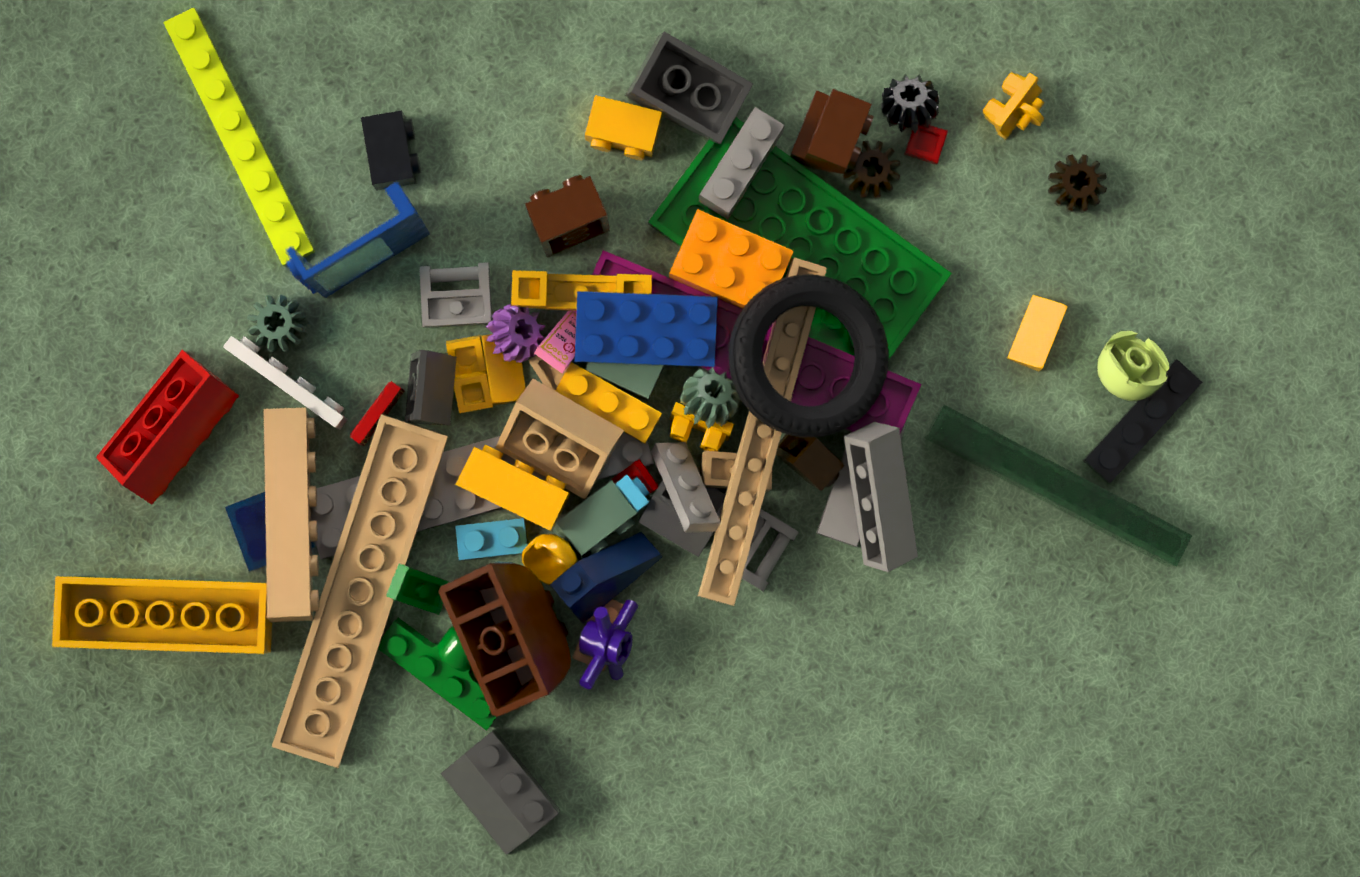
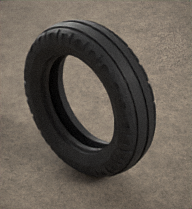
(869, 349)

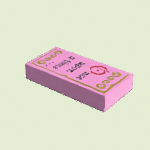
(559, 344)

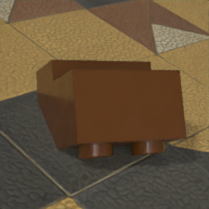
(831, 132)

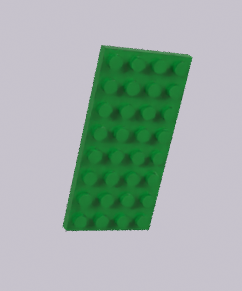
(821, 227)

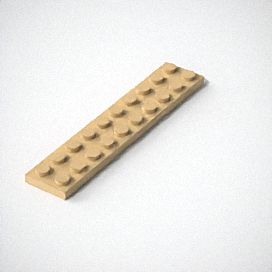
(354, 597)

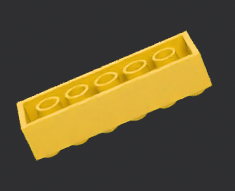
(161, 615)

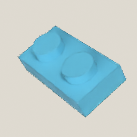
(491, 539)

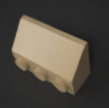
(559, 438)

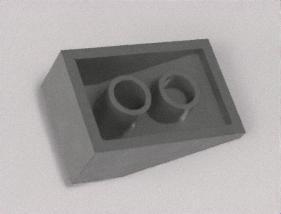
(689, 88)

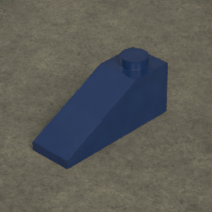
(605, 574)

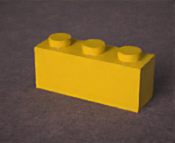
(513, 487)

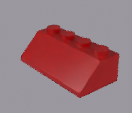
(167, 427)

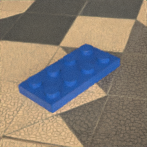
(646, 328)

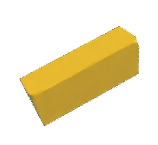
(1037, 332)
(504, 377)

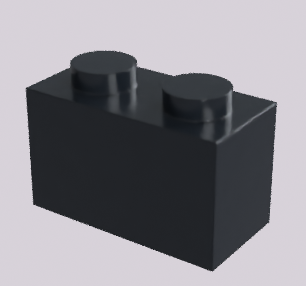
(389, 149)

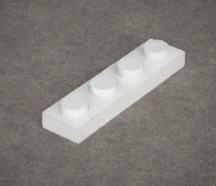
(275, 372)

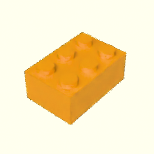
(728, 260)

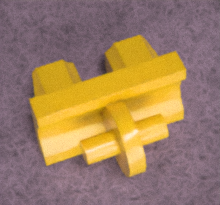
(1020, 109)
(683, 424)

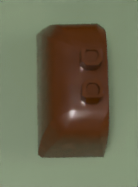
(508, 634)

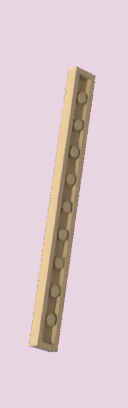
(757, 453)

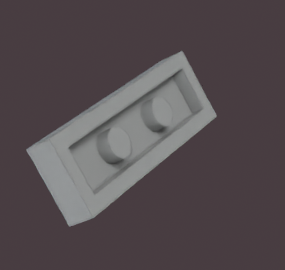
(685, 487)

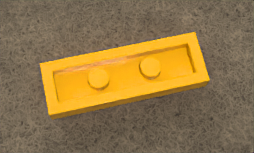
(609, 402)

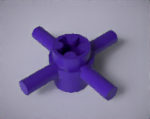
(606, 643)

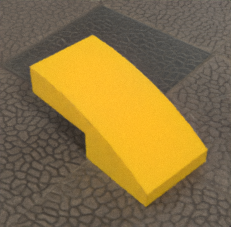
(471, 375)

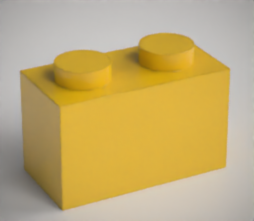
(623, 127)

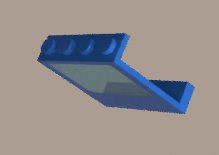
(363, 253)

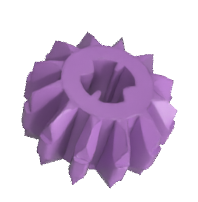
(504, 328)

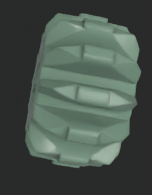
(283, 333)
(710, 398)

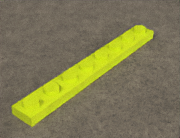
(238, 135)

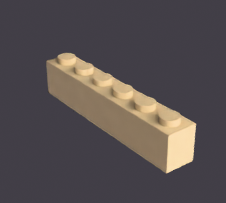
(289, 515)

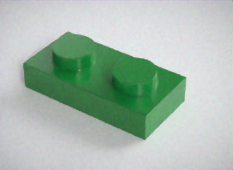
(416, 589)

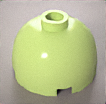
(1132, 367)

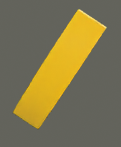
(559, 291)

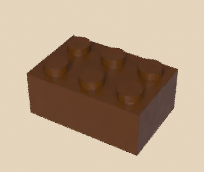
(567, 215)

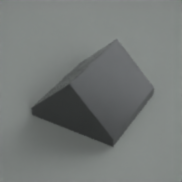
(430, 388)

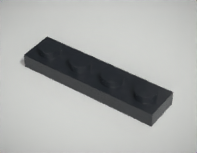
(1141, 423)

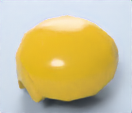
(548, 557)

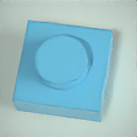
(634, 492)

